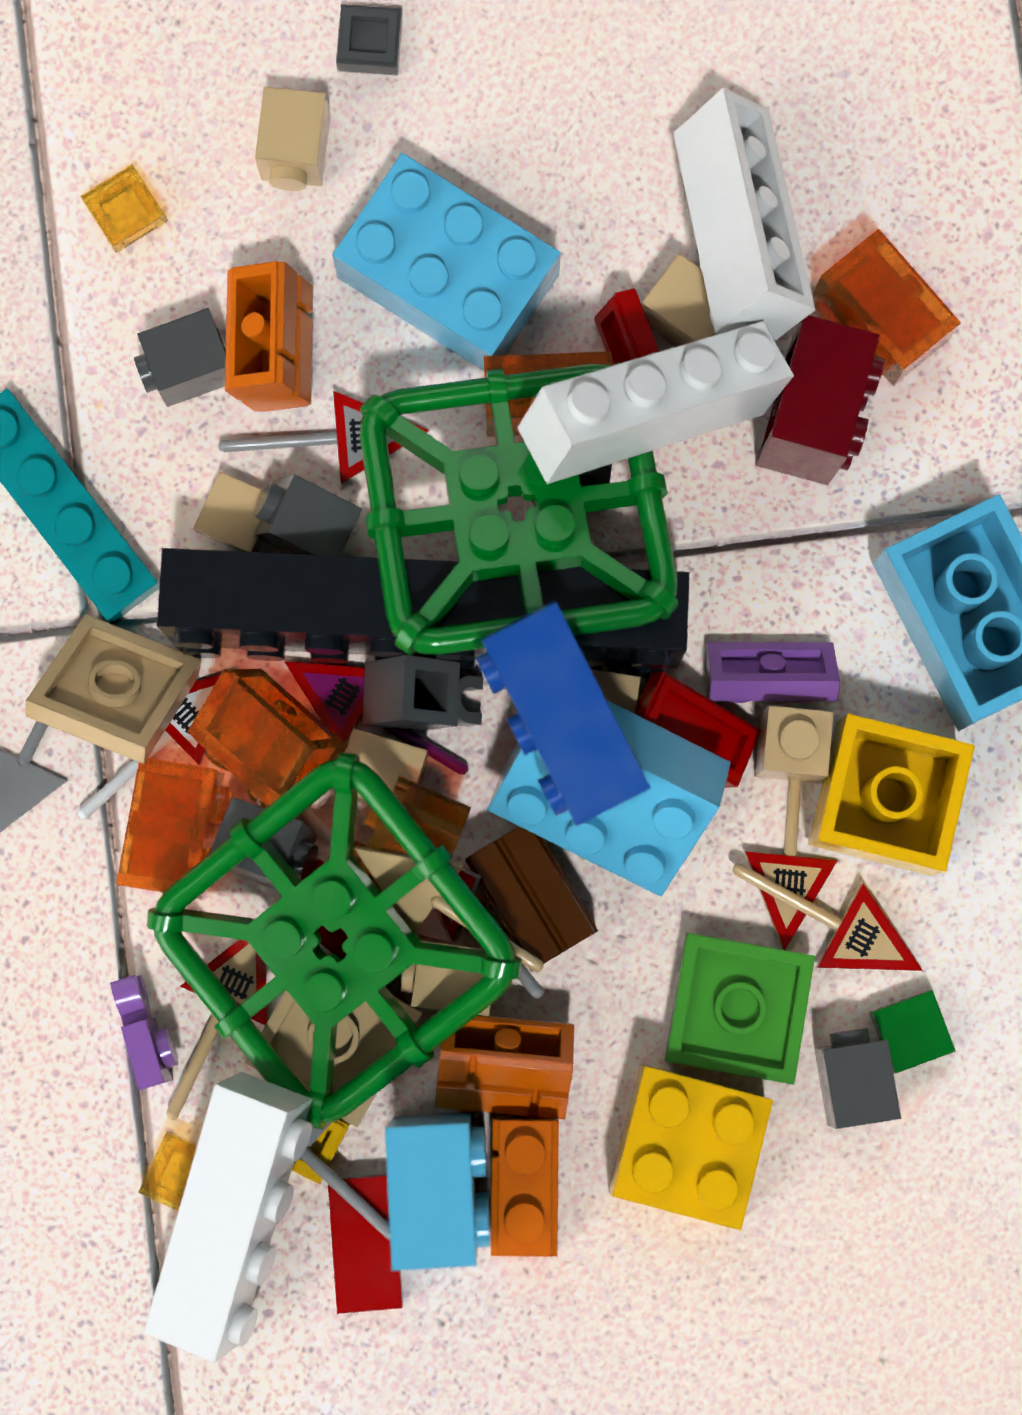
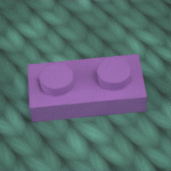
(772, 671)

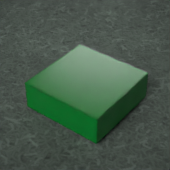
(913, 1030)

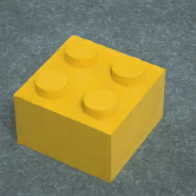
(891, 795)
(690, 1147)

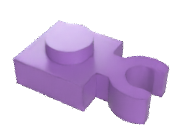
(148, 1048)

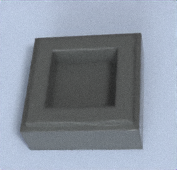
(369, 39)

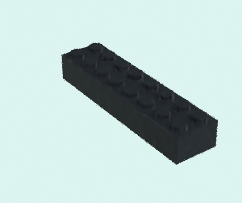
(339, 609)

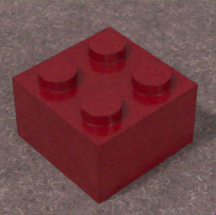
(816, 416)

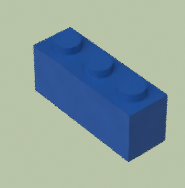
(561, 714)

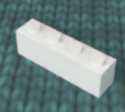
(742, 217)
(653, 401)
(229, 1216)

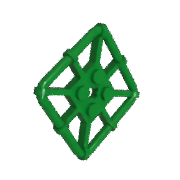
(488, 539)
(343, 898)

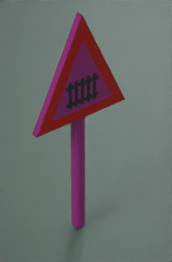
(338, 700)

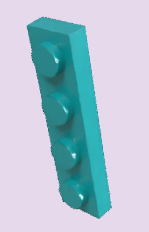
(69, 516)

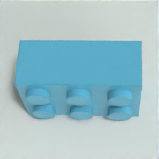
(446, 262)
(963, 607)
(641, 837)
(433, 1193)

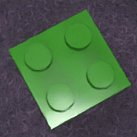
(739, 1008)

